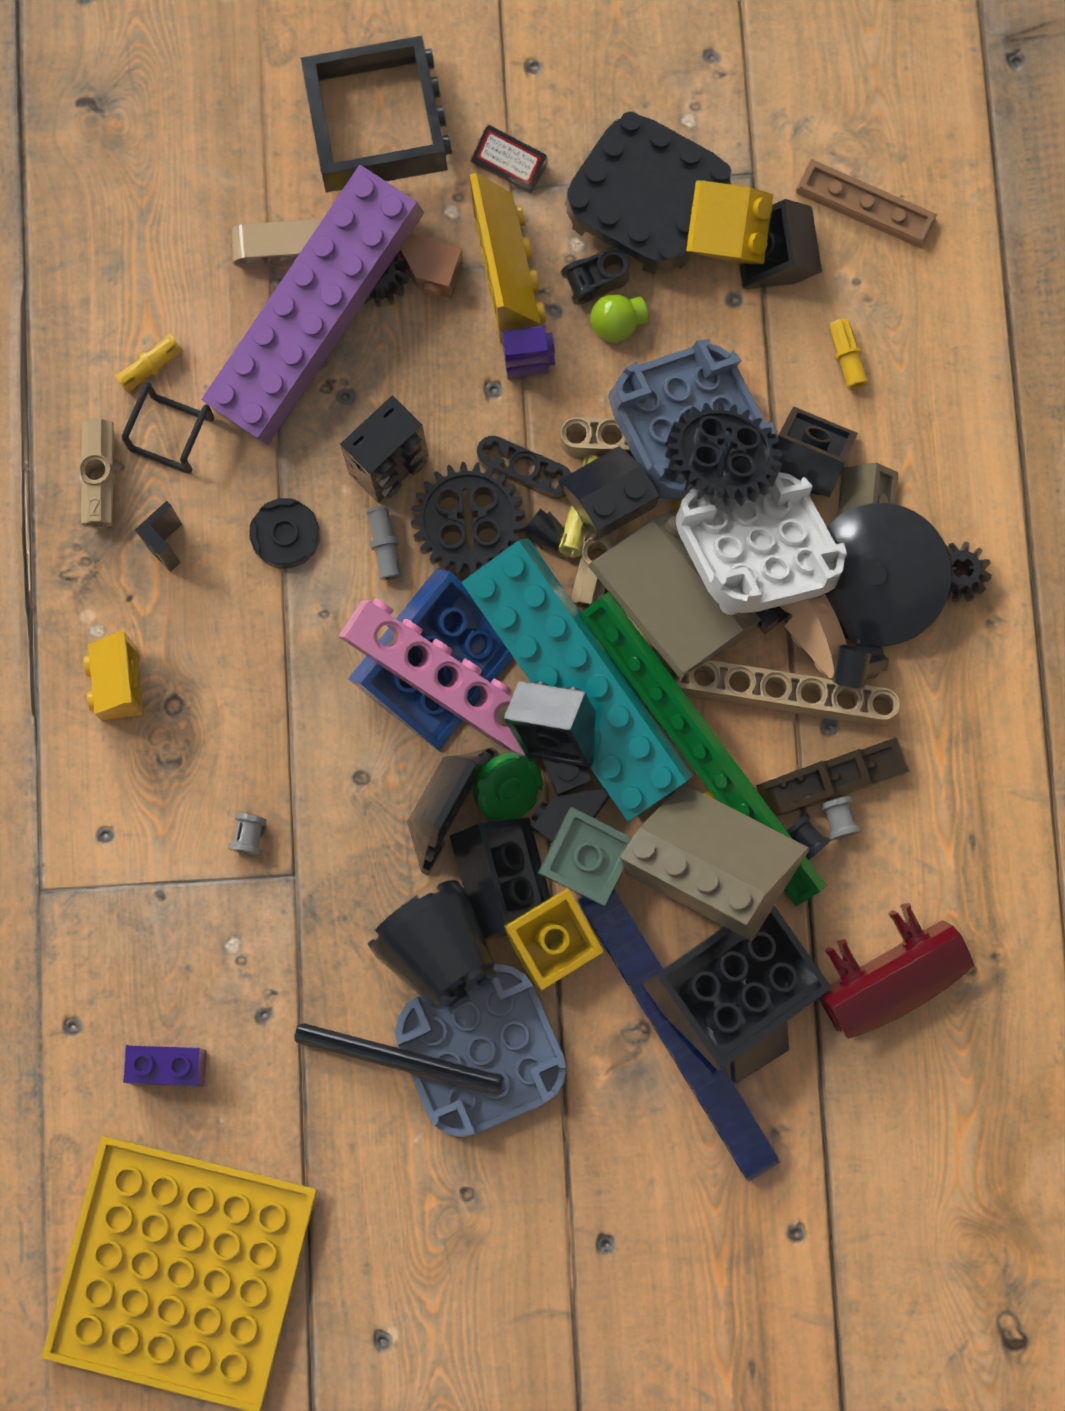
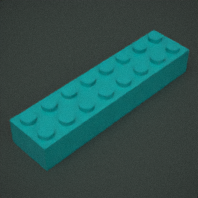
(558, 648)

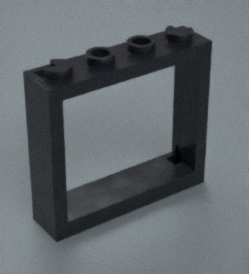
(370, 58)

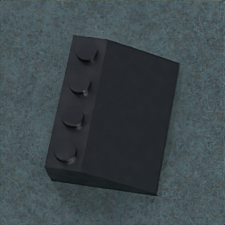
(737, 989)

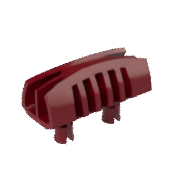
(896, 980)

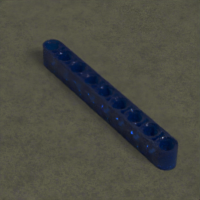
(711, 1087)

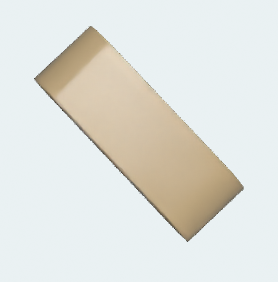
(270, 243)
(593, 430)

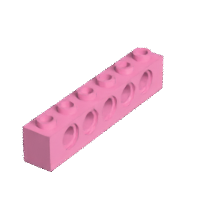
(362, 635)

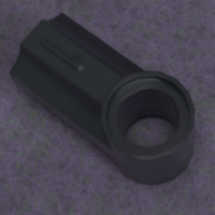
(858, 664)

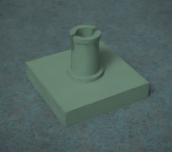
(585, 856)

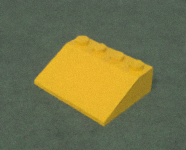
(505, 256)

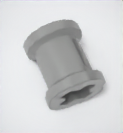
(840, 818)
(247, 834)

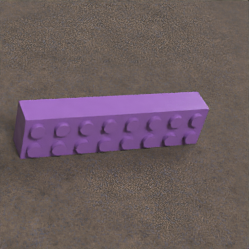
(313, 304)

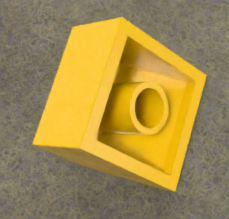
(729, 222)
(114, 678)
(553, 940)

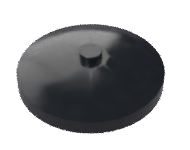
(892, 574)

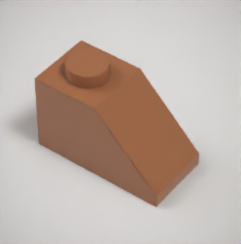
(432, 265)

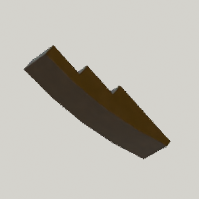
(834, 777)

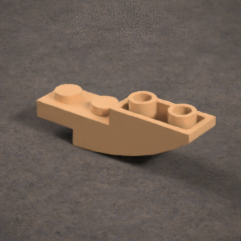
(816, 631)

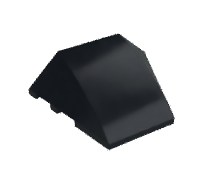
(442, 802)

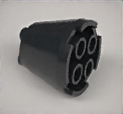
(436, 946)

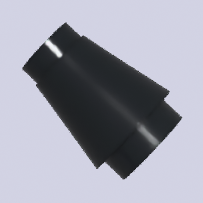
(545, 531)

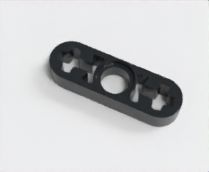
(551, 470)

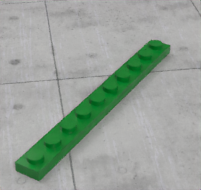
(688, 728)

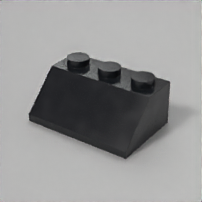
(500, 872)

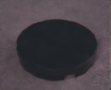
(284, 533)

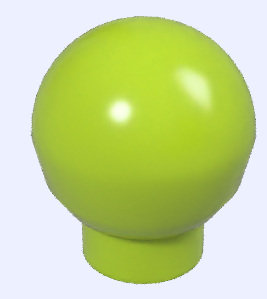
(617, 317)

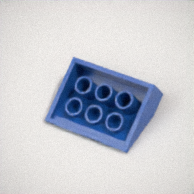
(444, 614)

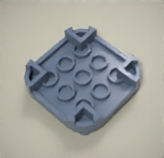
(656, 394)
(493, 1031)

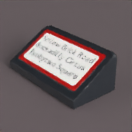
(509, 158)

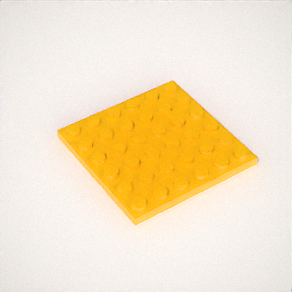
(179, 1274)

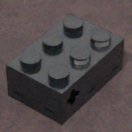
(385, 450)

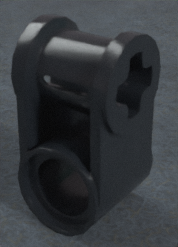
(594, 277)

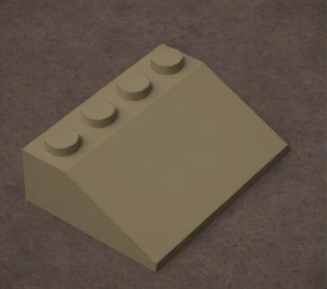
(667, 598)
(713, 860)

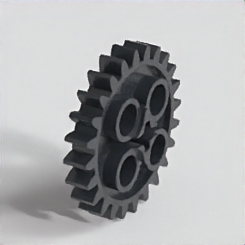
(749, 458)
(437, 522)

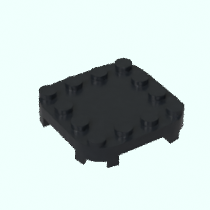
(641, 190)

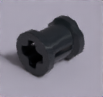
(808, 835)

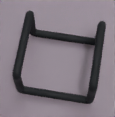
(205, 414)

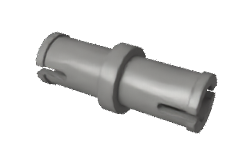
(384, 543)

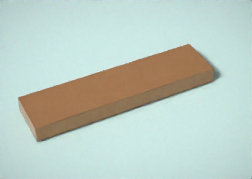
(866, 203)

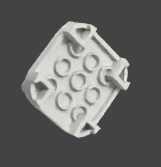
(762, 550)

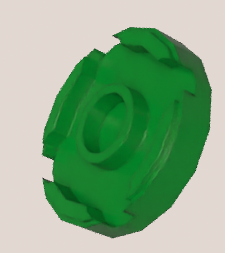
(507, 786)

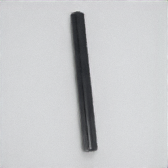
(399, 1059)

